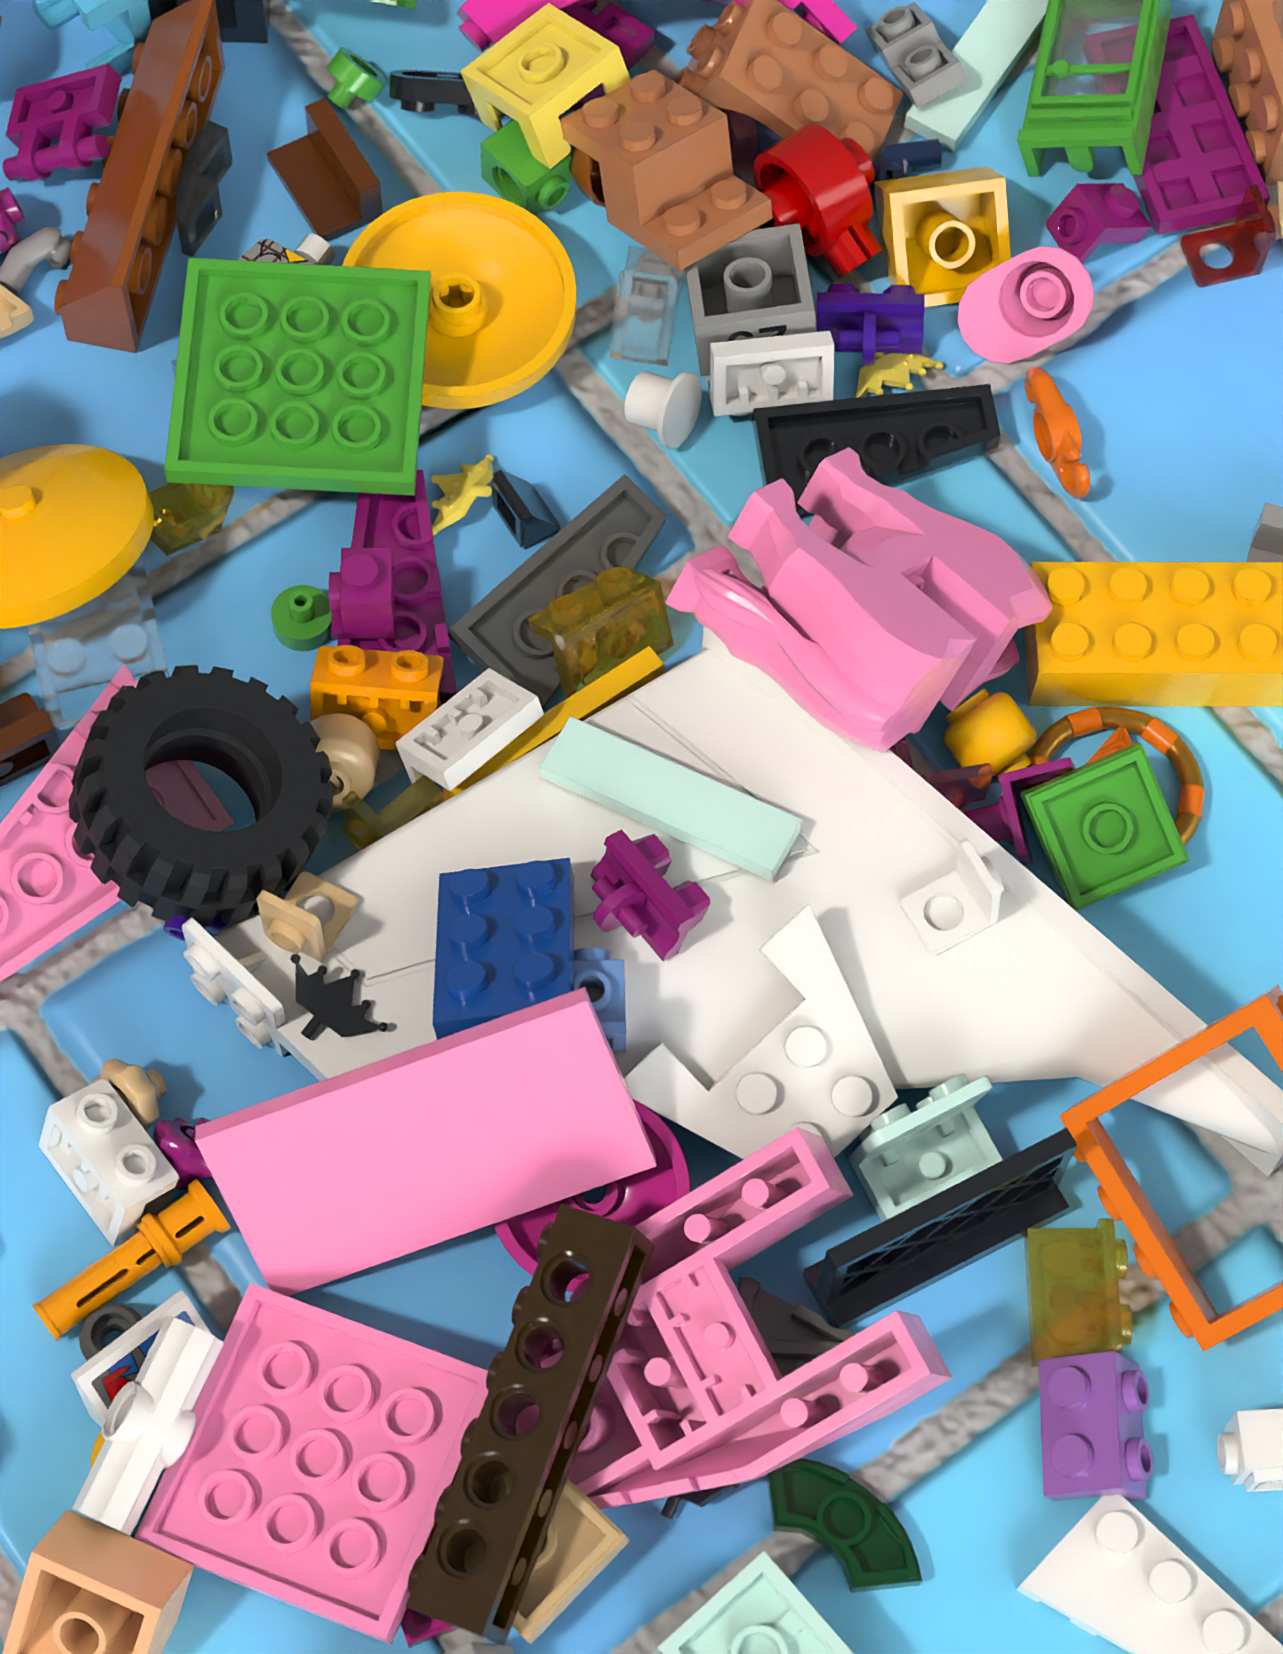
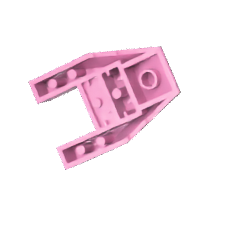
(692, 1381)

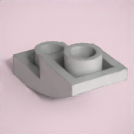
(915, 54)

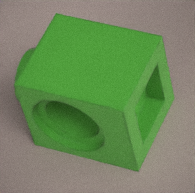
(518, 175)

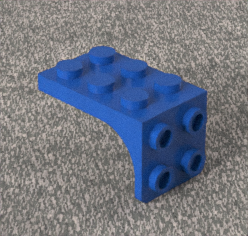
(502, 941)

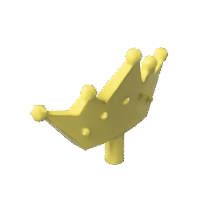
(892, 371)
(461, 491)

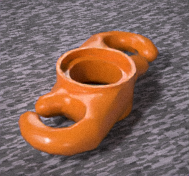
(1057, 433)

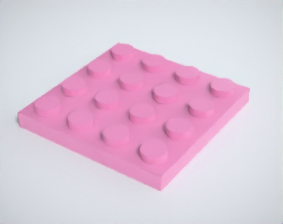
(316, 1462)

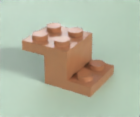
(666, 169)

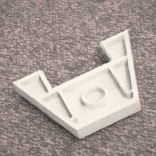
(805, 1073)

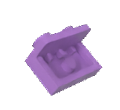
(1094, 1427)

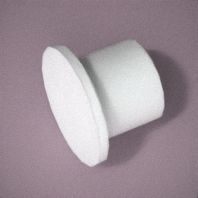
(665, 405)

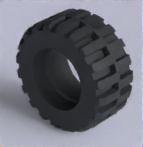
(221, 725)

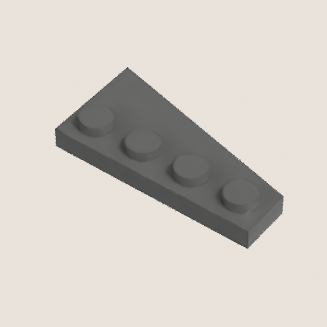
(604, 535)

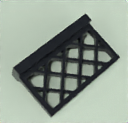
(942, 1233)

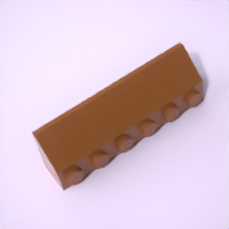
(135, 203)

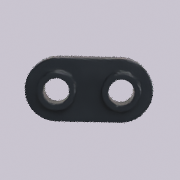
(424, 88)

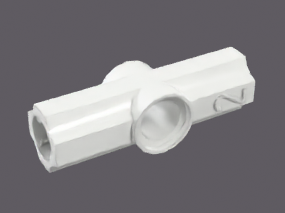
(148, 1425)

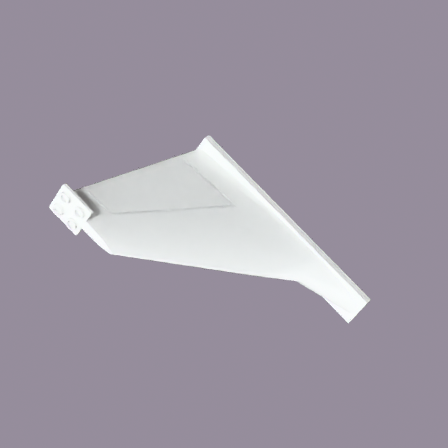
(1008, 1004)

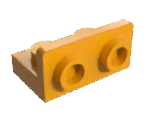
(378, 687)

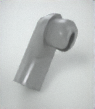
(29, 252)

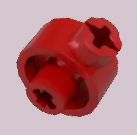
(825, 190)

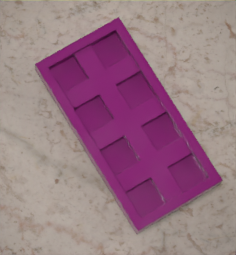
(1195, 147)

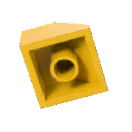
(943, 230)

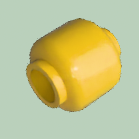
(990, 732)

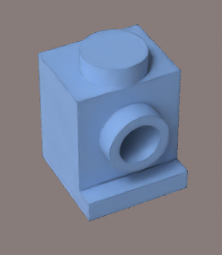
(596, 970)

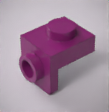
(1097, 216)

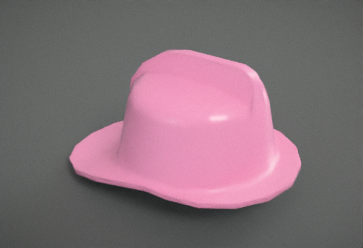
(1025, 304)

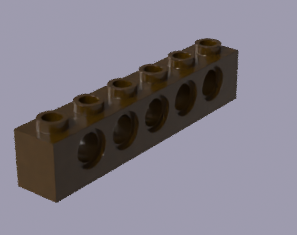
(541, 1459)

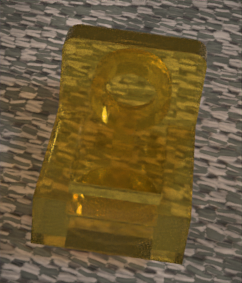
(188, 513)
(366, 827)

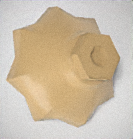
(136, 1088)

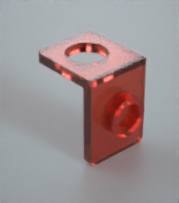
(1245, 239)

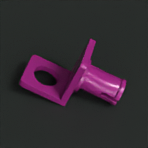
(1005, 819)

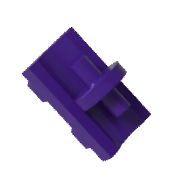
(872, 320)

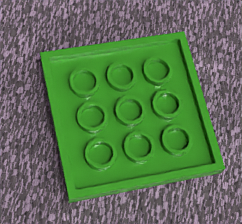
(299, 377)

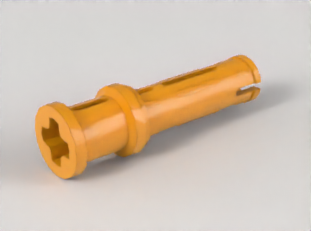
(158, 1242)

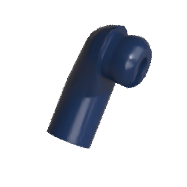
(901, 159)

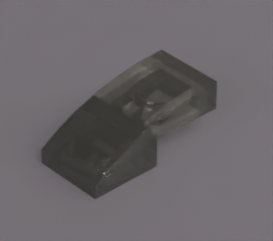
(198, 191)

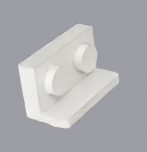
(770, 372)
(468, 730)
(105, 1158)

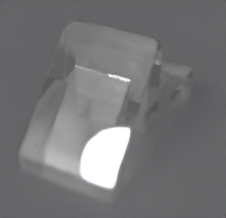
(646, 308)

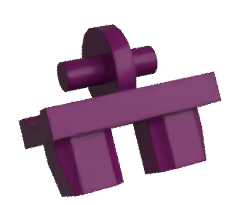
(640, 898)

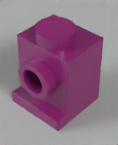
(363, 595)

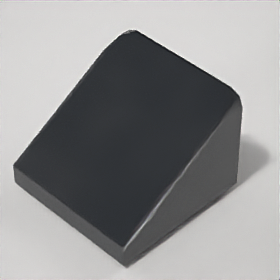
(522, 509)

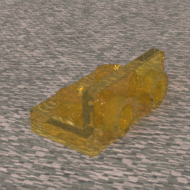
(603, 625)
(1076, 1291)

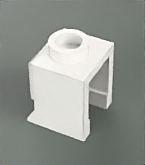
(1253, 1449)

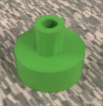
(354, 78)
(302, 618)

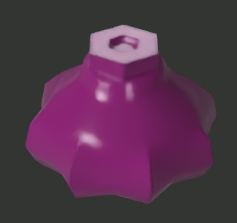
(179, 1147)

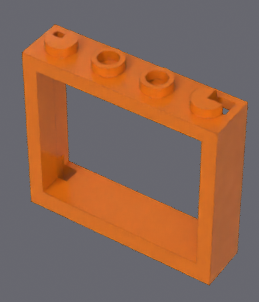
(1126, 1200)

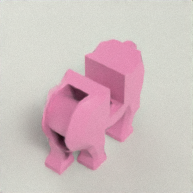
(867, 604)

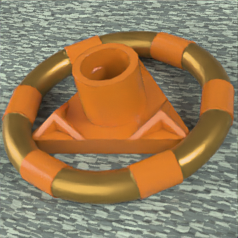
(1149, 729)

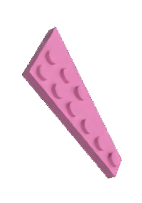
(44, 876)

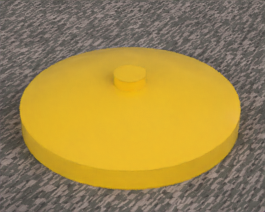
(496, 292)
(67, 528)

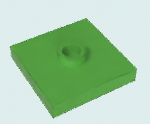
(1105, 826)

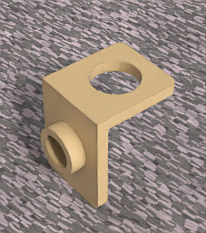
(298, 929)

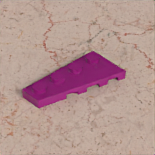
(419, 611)

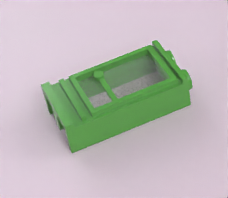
(1095, 80)

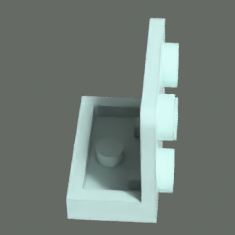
(925, 1151)

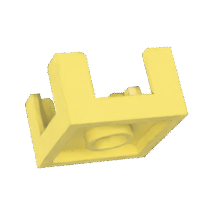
(540, 75)

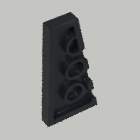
(890, 433)

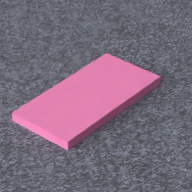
(427, 1144)

